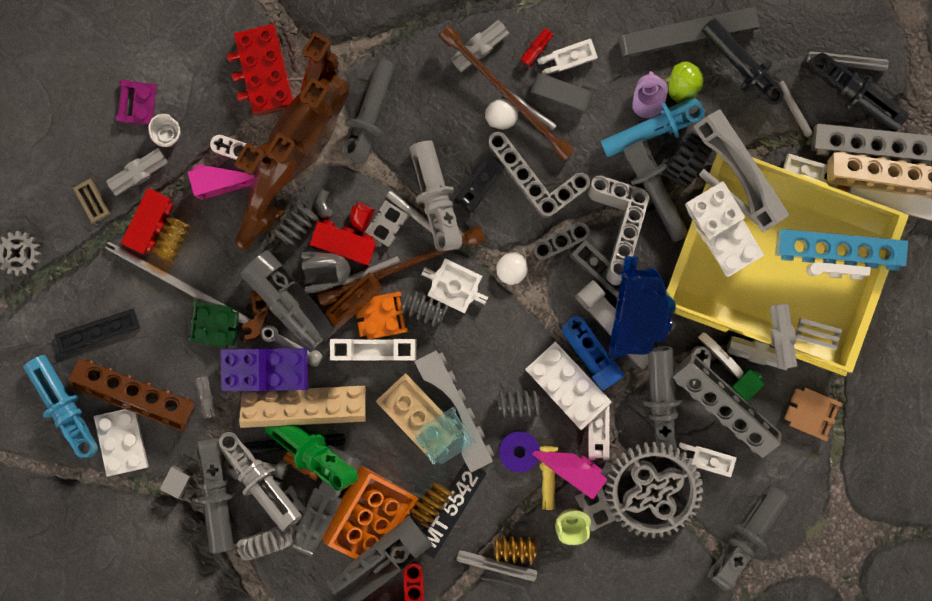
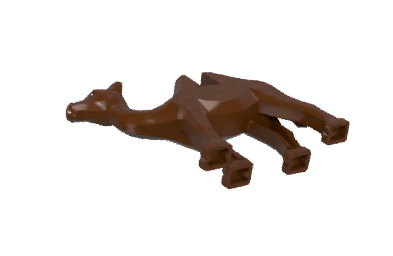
(293, 139)

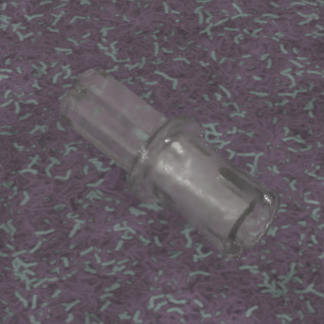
(205, 397)

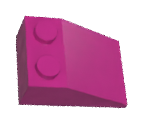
(215, 181)
(574, 470)

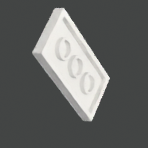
(568, 386)

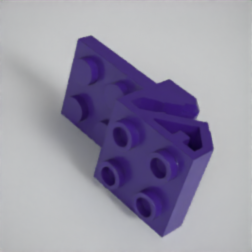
(264, 369)

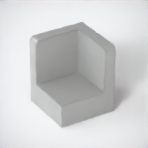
(176, 482)

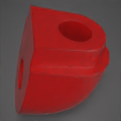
(361, 216)

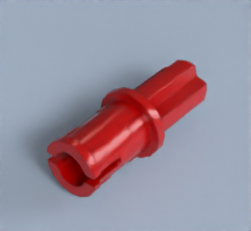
(536, 47)

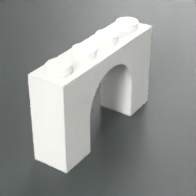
(372, 349)

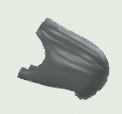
(323, 271)

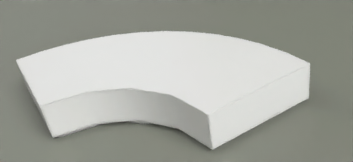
(721, 355)

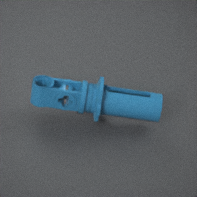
(63, 412)

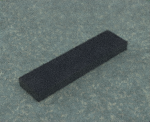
(97, 331)

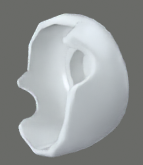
(501, 114)
(164, 130)
(512, 268)

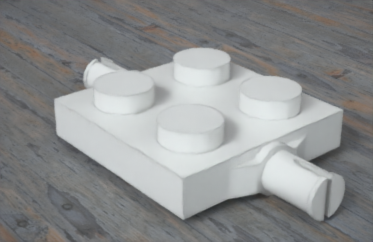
(454, 285)

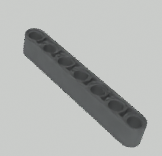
(685, 32)

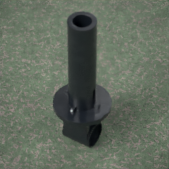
(738, 56)

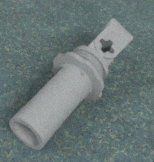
(435, 196)
(254, 477)

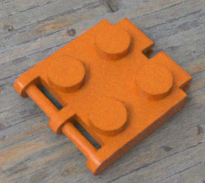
(381, 317)

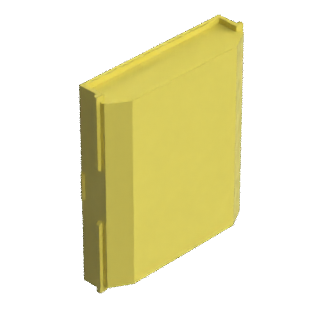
(744, 298)

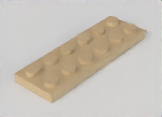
(303, 406)

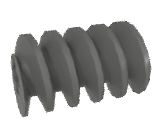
(296, 225)
(424, 309)
(518, 403)

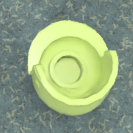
(573, 527)

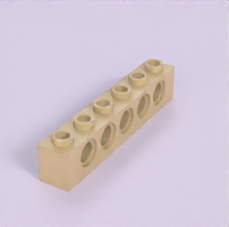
(880, 180)

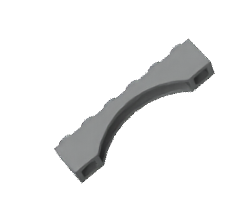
(722, 138)
(434, 371)

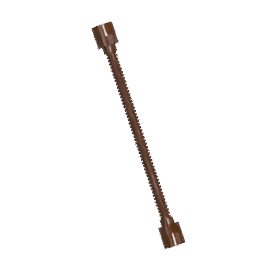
(451, 38)
(472, 237)

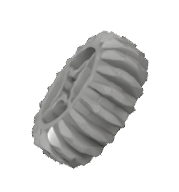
(264, 543)

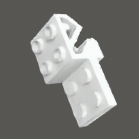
(723, 229)

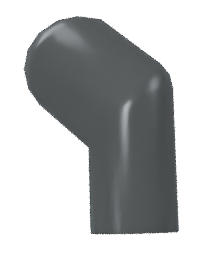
(321, 206)

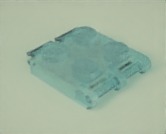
(444, 437)

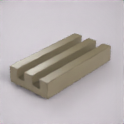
(100, 216)

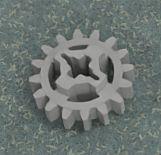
(11, 259)

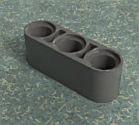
(561, 93)
(568, 234)

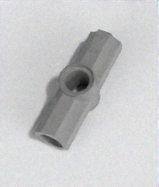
(481, 44)
(137, 172)
(783, 336)
(753, 351)

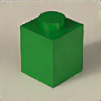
(748, 384)

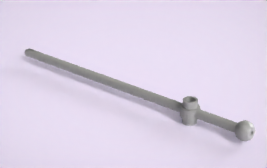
(314, 357)

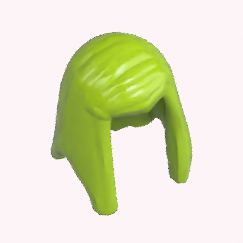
(684, 82)

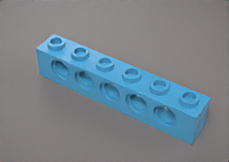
(895, 249)

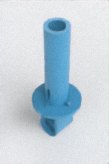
(670, 120)

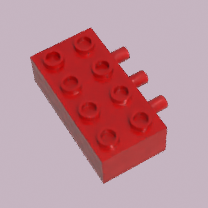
(262, 70)

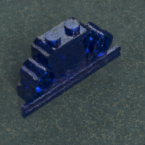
(641, 311)

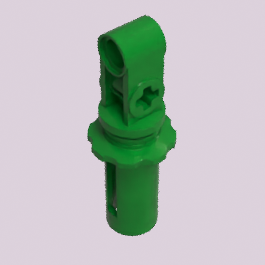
(314, 454)

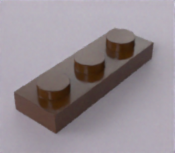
(354, 300)

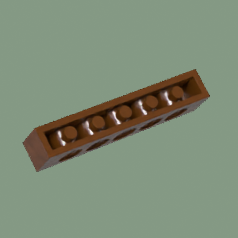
(137, 404)

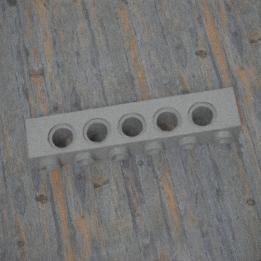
(885, 139)

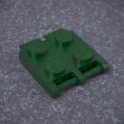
(213, 324)

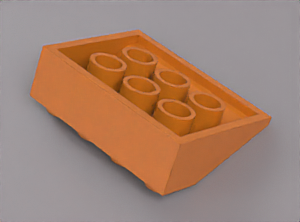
(367, 513)

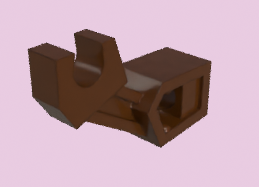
(260, 316)

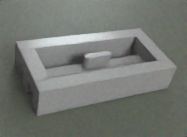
(835, 338)

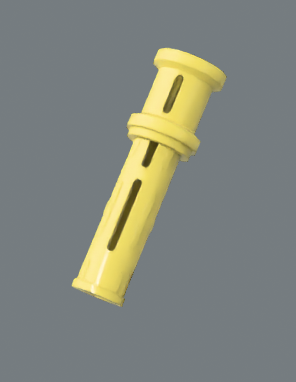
(548, 482)

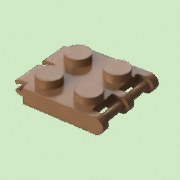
(812, 412)

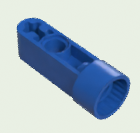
(606, 371)

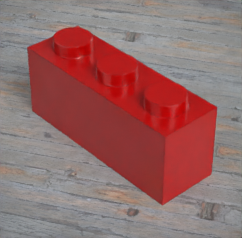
(147, 222)
(343, 242)

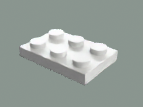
(121, 442)

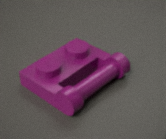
(143, 102)

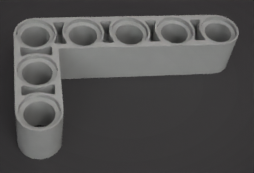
(532, 180)
(628, 226)
(594, 302)

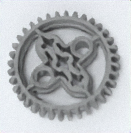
(651, 499)

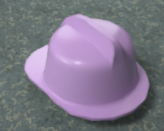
(649, 95)

